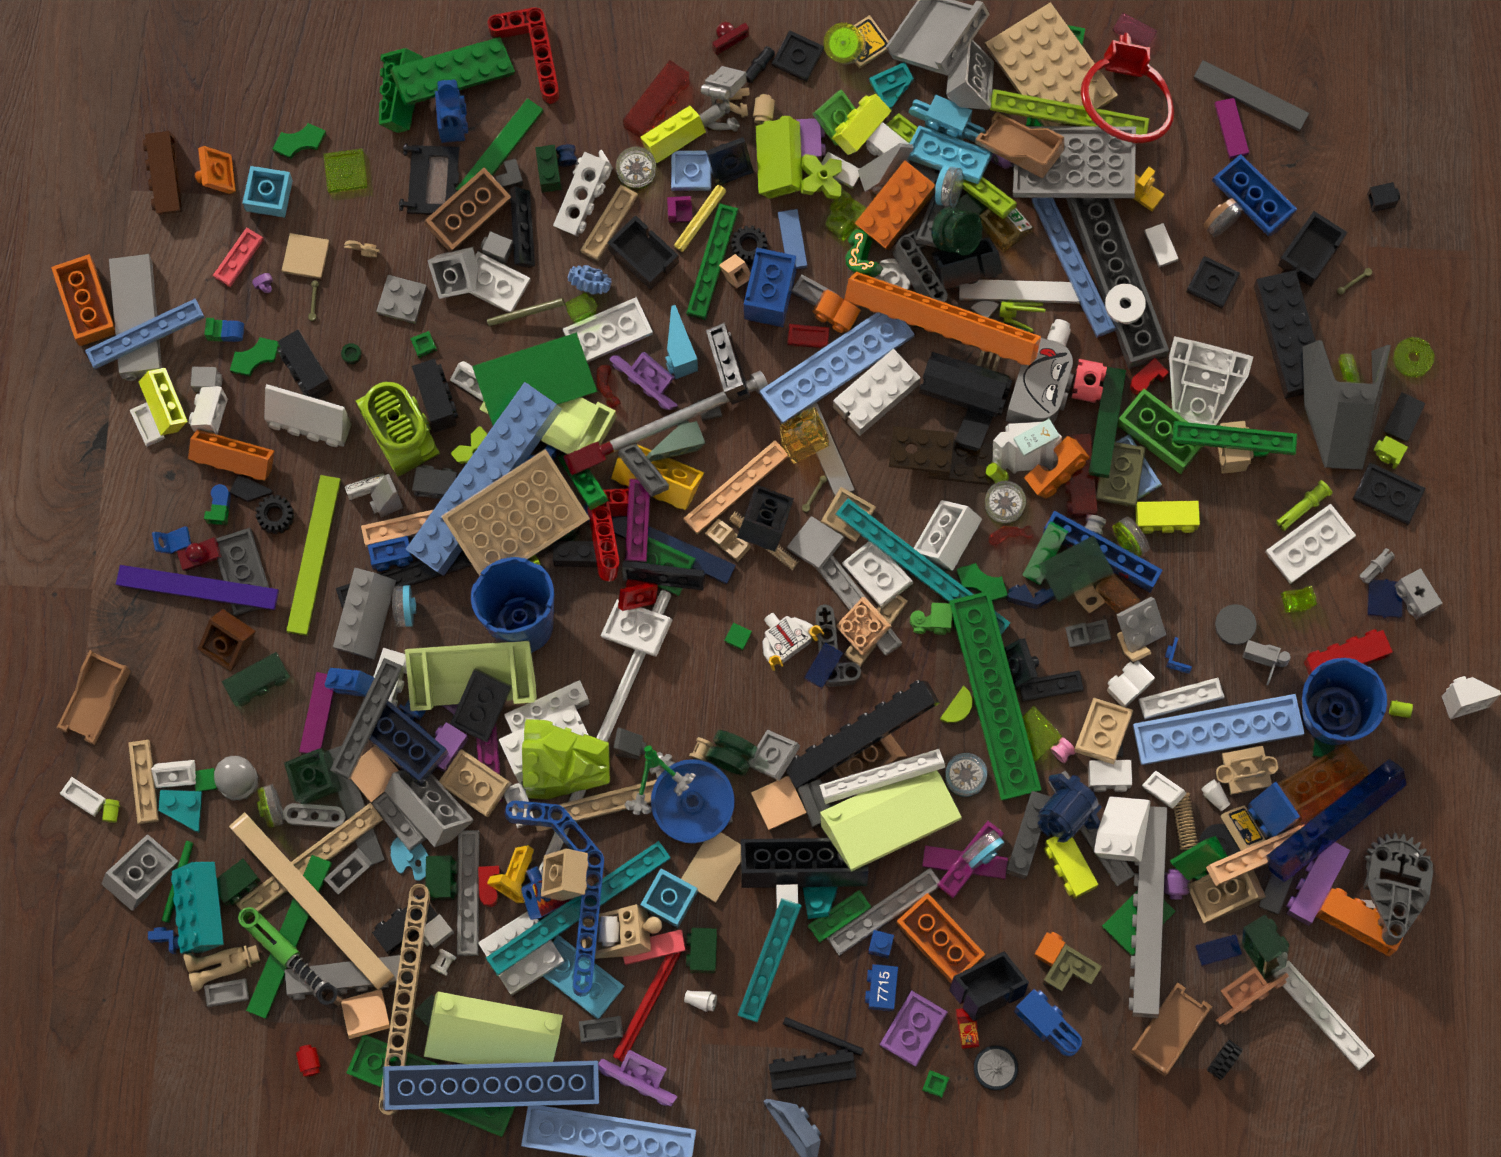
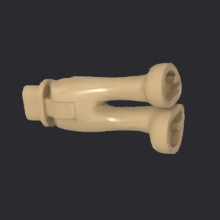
(231, 961)

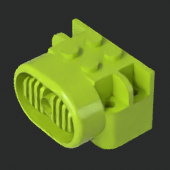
(403, 441)

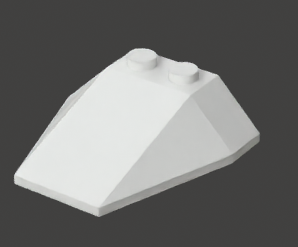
(1205, 379)

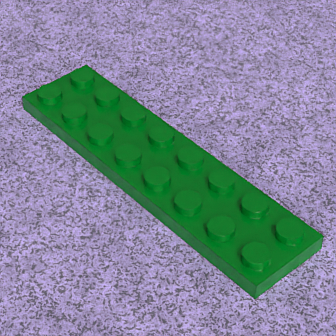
(368, 1066)

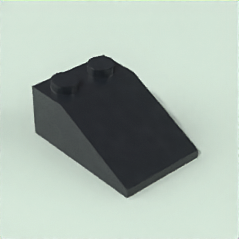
(765, 518)

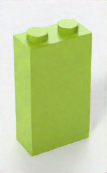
(779, 157)

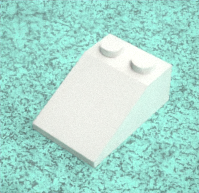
(1123, 829)

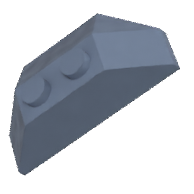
(795, 1127)

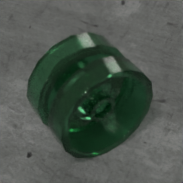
(956, 231)
(731, 752)

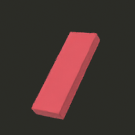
(238, 257)
(660, 946)

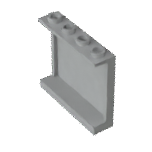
(937, 33)

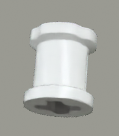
(437, 965)

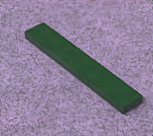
(1107, 422)

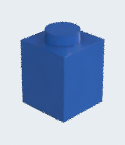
(881, 944)

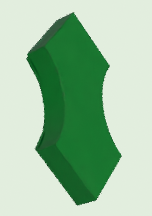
(308, 138)
(263, 352)
(973, 578)

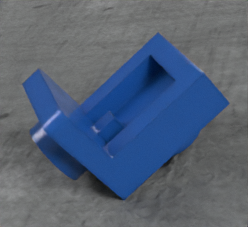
(161, 934)

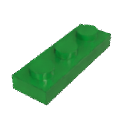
(1046, 549)
(839, 916)

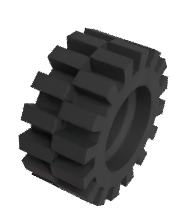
(741, 235)
(270, 503)
(1224, 1060)

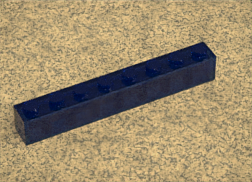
(1336, 820)

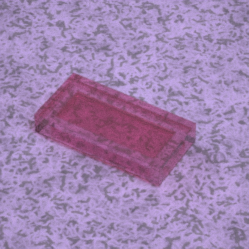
(1138, 31)

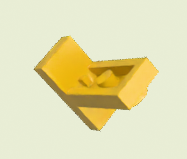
(1145, 192)
(511, 882)

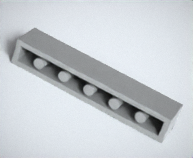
(344, 977)

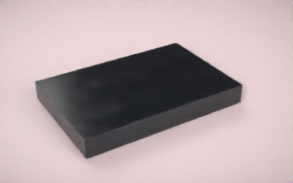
(1389, 493)
(481, 705)

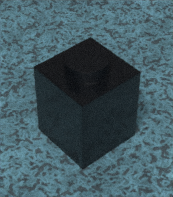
(1383, 197)

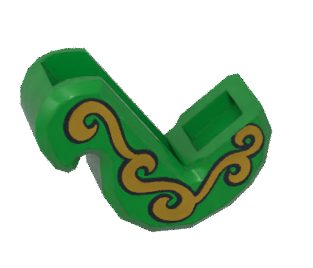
(857, 256)

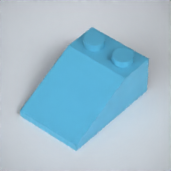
(681, 356)

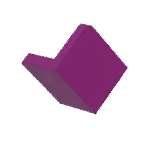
(679, 209)

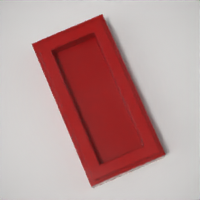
(808, 336)

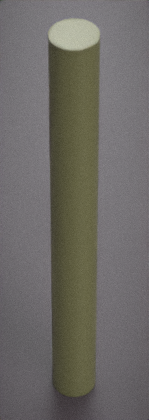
(526, 312)

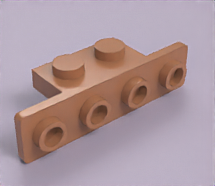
(1246, 990)

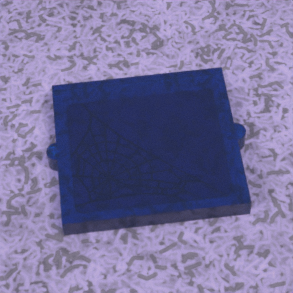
(1384, 599)

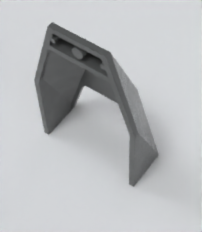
(1341, 412)

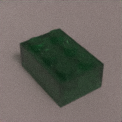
(1075, 569)
(1265, 946)

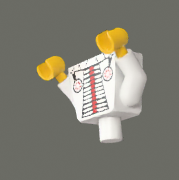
(786, 638)

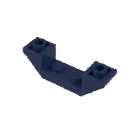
(1021, 596)

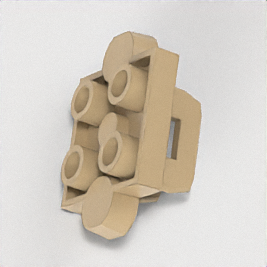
(1246, 770)

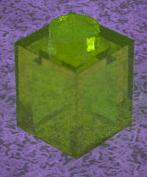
(581, 307)

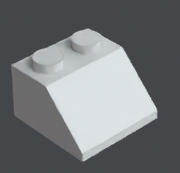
(208, 410)

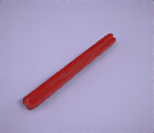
(646, 1006)

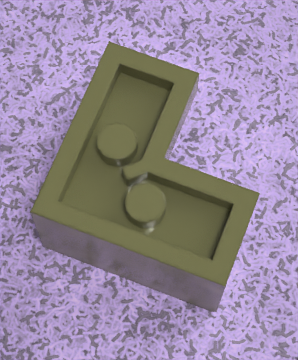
(1070, 963)

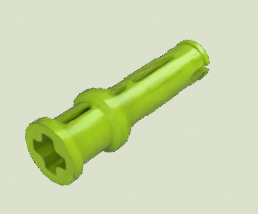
(1311, 500)

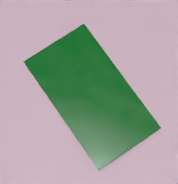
(552, 368)

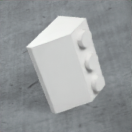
(948, 534)
(1468, 696)

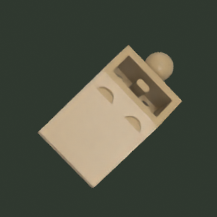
(633, 933)

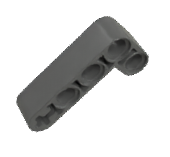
(922, 271)
(841, 668)

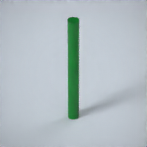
(183, 861)

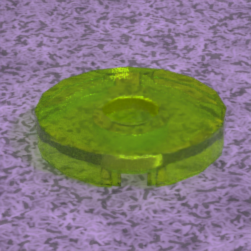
(1409, 367)

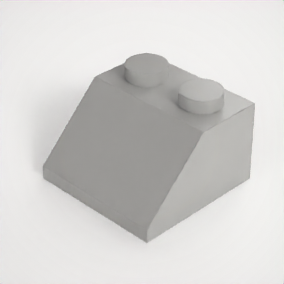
(454, 272)

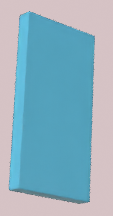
(938, 150)
(603, 989)

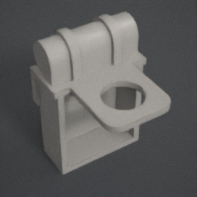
(724, 84)
(1266, 655)

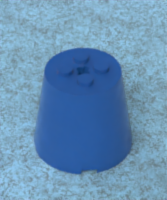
(515, 601)
(1346, 688)

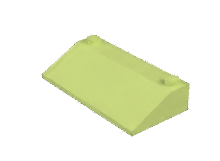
(577, 425)
(442, 673)
(889, 818)
(490, 1032)

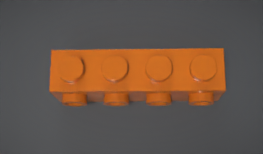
(231, 455)

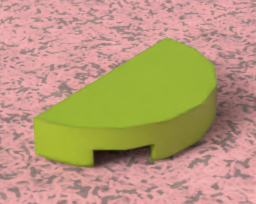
(959, 707)

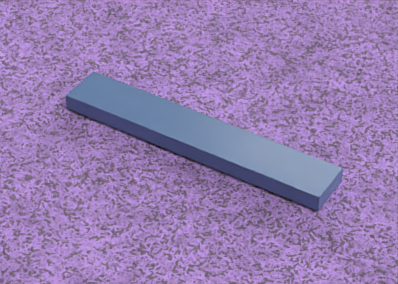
(144, 334)

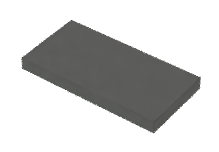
(241, 563)

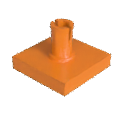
(215, 170)

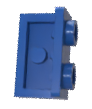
(390, 553)

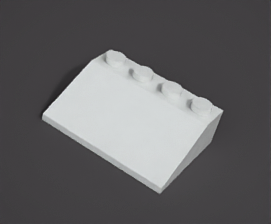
(306, 416)

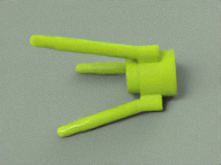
(1010, 308)

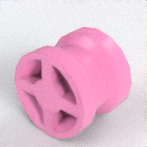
(1063, 750)

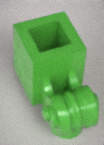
(938, 621)

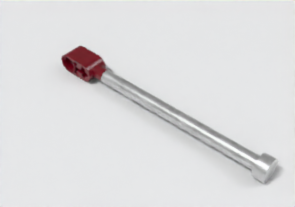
(595, 453)

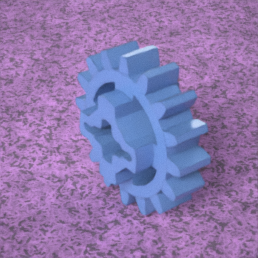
(589, 279)

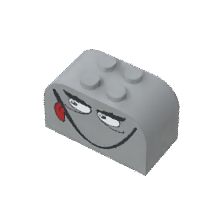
(1042, 385)

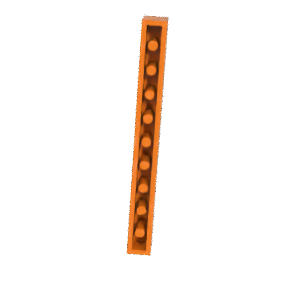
(942, 318)

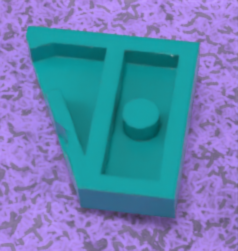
(892, 83)
(182, 807)
(819, 900)

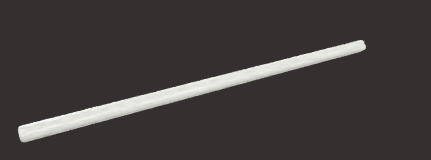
(614, 711)

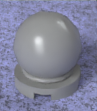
(236, 778)

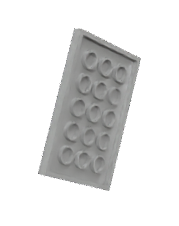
(1088, 167)

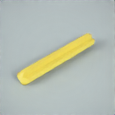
(700, 218)

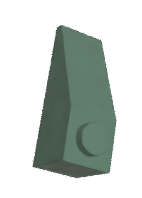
(680, 441)

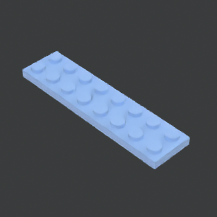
(835, 365)
(1218, 729)
(603, 1135)

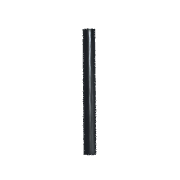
(822, 1036)

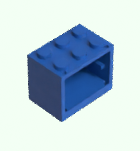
(770, 287)

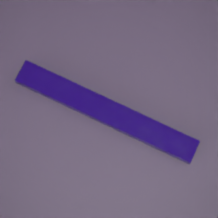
(197, 587)

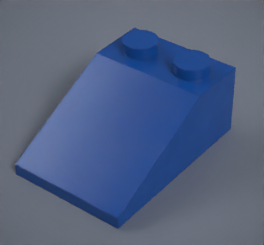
(1273, 811)

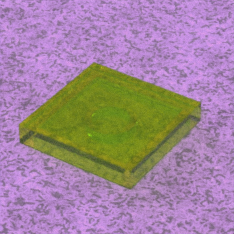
(345, 170)

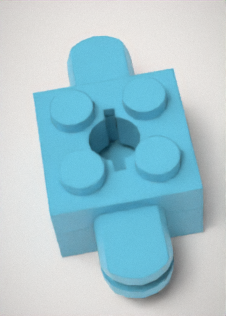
(947, 118)

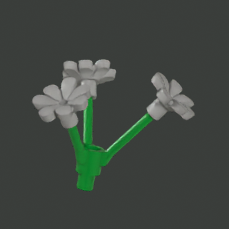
(657, 763)

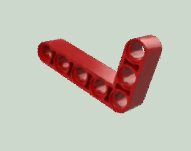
(538, 46)
(603, 531)

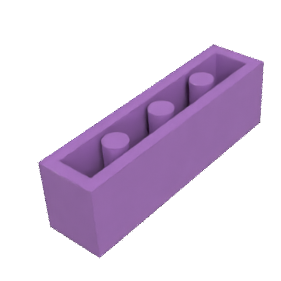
(1317, 883)

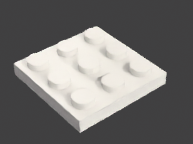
(531, 967)

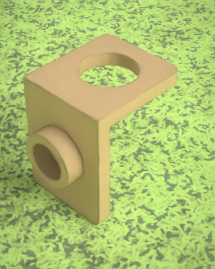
(1089, 592)
(1133, 656)

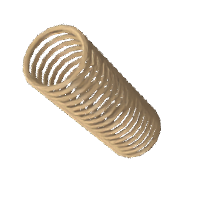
(1185, 822)

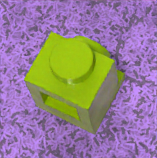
(1390, 451)

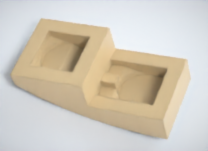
(727, 540)

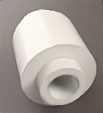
(1059, 332)
(608, 930)

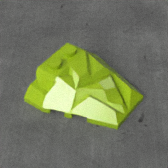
(561, 761)

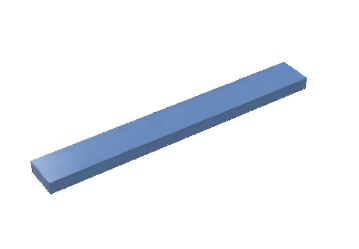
(1073, 266)

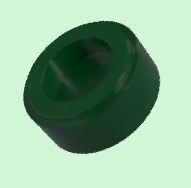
(351, 353)

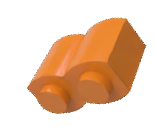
(836, 311)

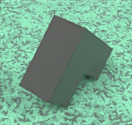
(512, 177)

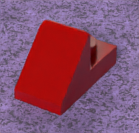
(637, 595)

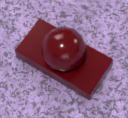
(729, 36)
(199, 554)

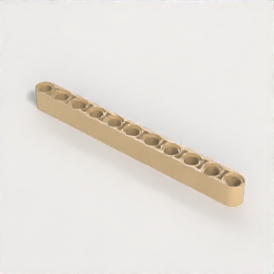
(311, 901)
(410, 988)

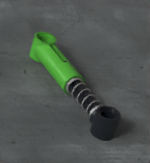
(288, 956)

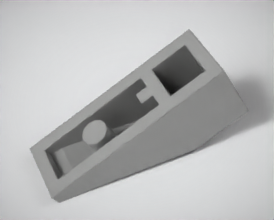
(880, 170)
(385, 497)

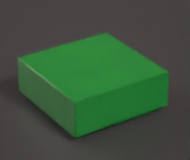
(423, 344)
(738, 636)
(205, 780)
(935, 1084)

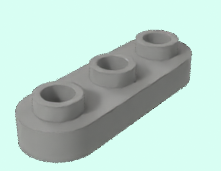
(306, 811)

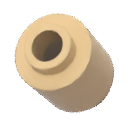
(763, 109)

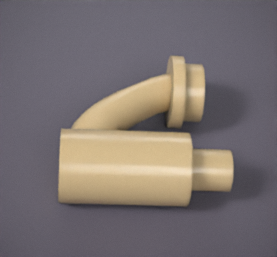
(743, 107)

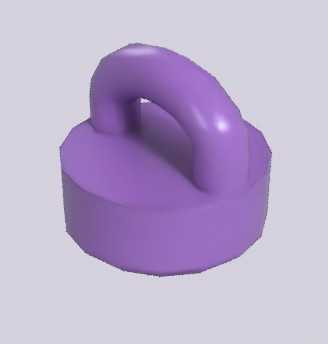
(262, 281)

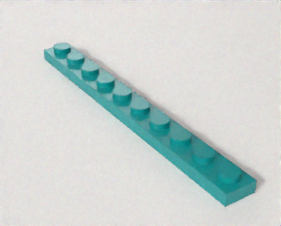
(906, 555)
(569, 913)

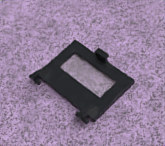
(432, 177)

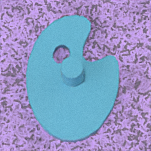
(403, 858)

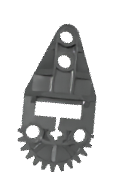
(1395, 896)

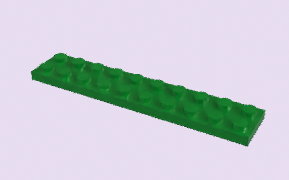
(995, 695)

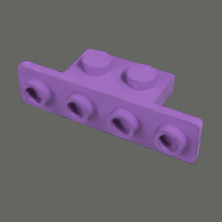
(649, 376)
(639, 1074)

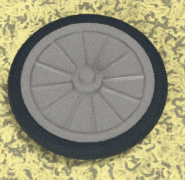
(995, 1067)

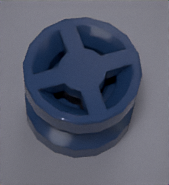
(566, 155)

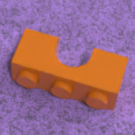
(1070, 458)

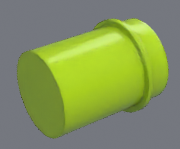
(996, 473)
(1400, 709)
(110, 810)

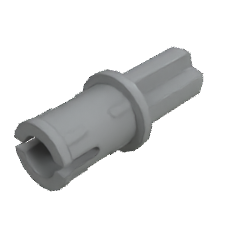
(1376, 566)

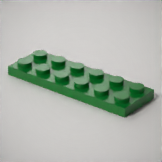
(466, 65)

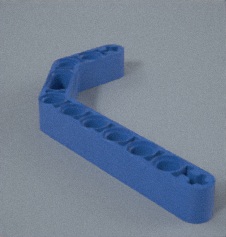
(591, 891)

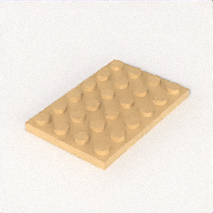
(1048, 61)
(516, 514)

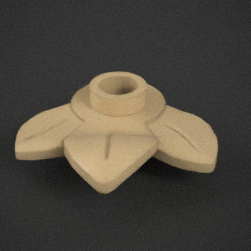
(367, 250)

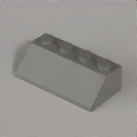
(971, 79)
(364, 613)
(428, 807)

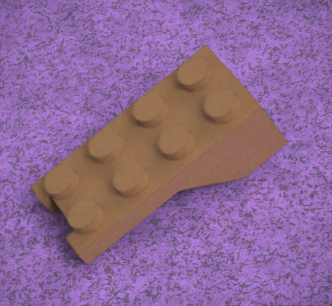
(1026, 147)
(94, 696)
(1171, 1031)

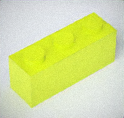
(861, 123)
(673, 134)
(162, 401)
(1167, 516)
(1071, 866)

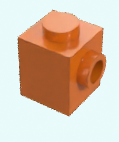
(1049, 948)

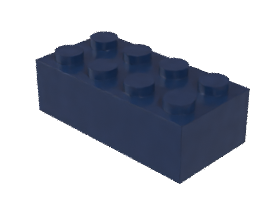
(407, 744)

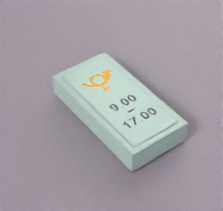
(1036, 437)

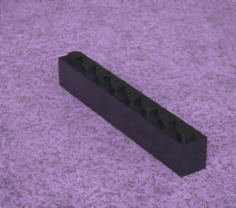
(862, 734)

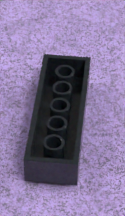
(1286, 327)
(794, 862)

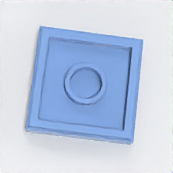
(690, 171)

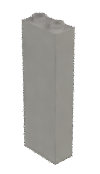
(132, 305)

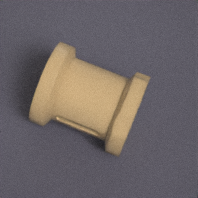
(701, 749)

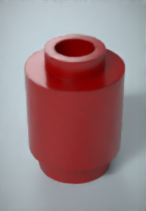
(308, 1060)

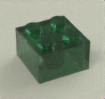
(311, 776)

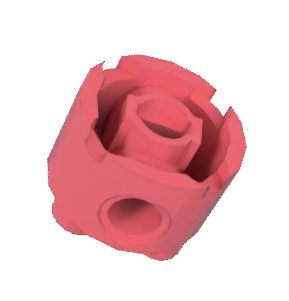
(1088, 392)

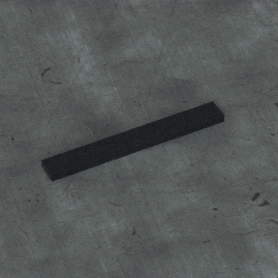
(412, 574)

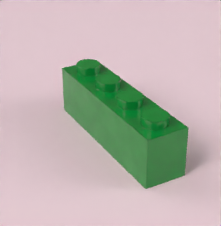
(392, 111)

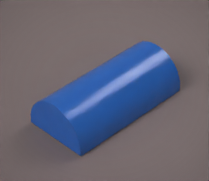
(1255, 195)

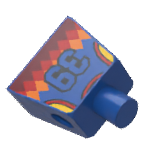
(535, 904)

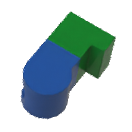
(223, 330)
(220, 506)

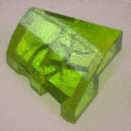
(843, 215)
(1349, 368)
(1039, 733)

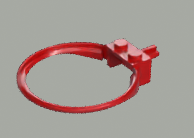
(1129, 60)

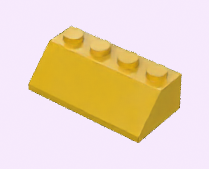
(681, 479)

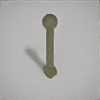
(1367, 272)
(312, 316)
(806, 507)

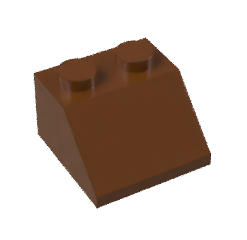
(226, 639)

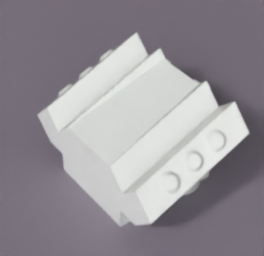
(1008, 455)

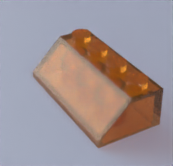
(1323, 782)

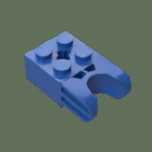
(450, 112)
(1048, 1023)

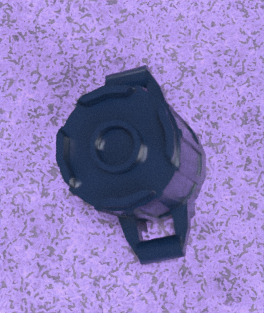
(1068, 808)

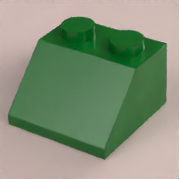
(1195, 860)

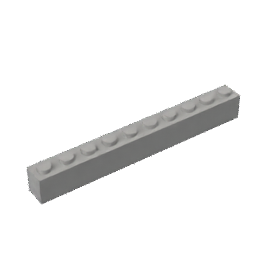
(1149, 918)

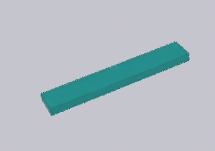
(769, 960)

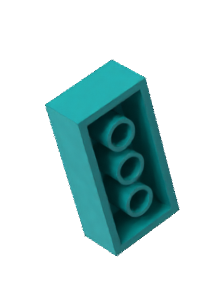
(197, 907)

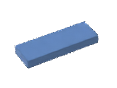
(792, 236)

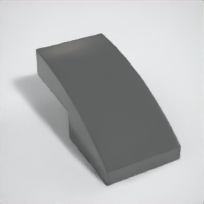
(1088, 634)

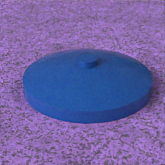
(700, 810)

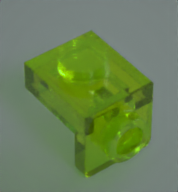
(1299, 599)

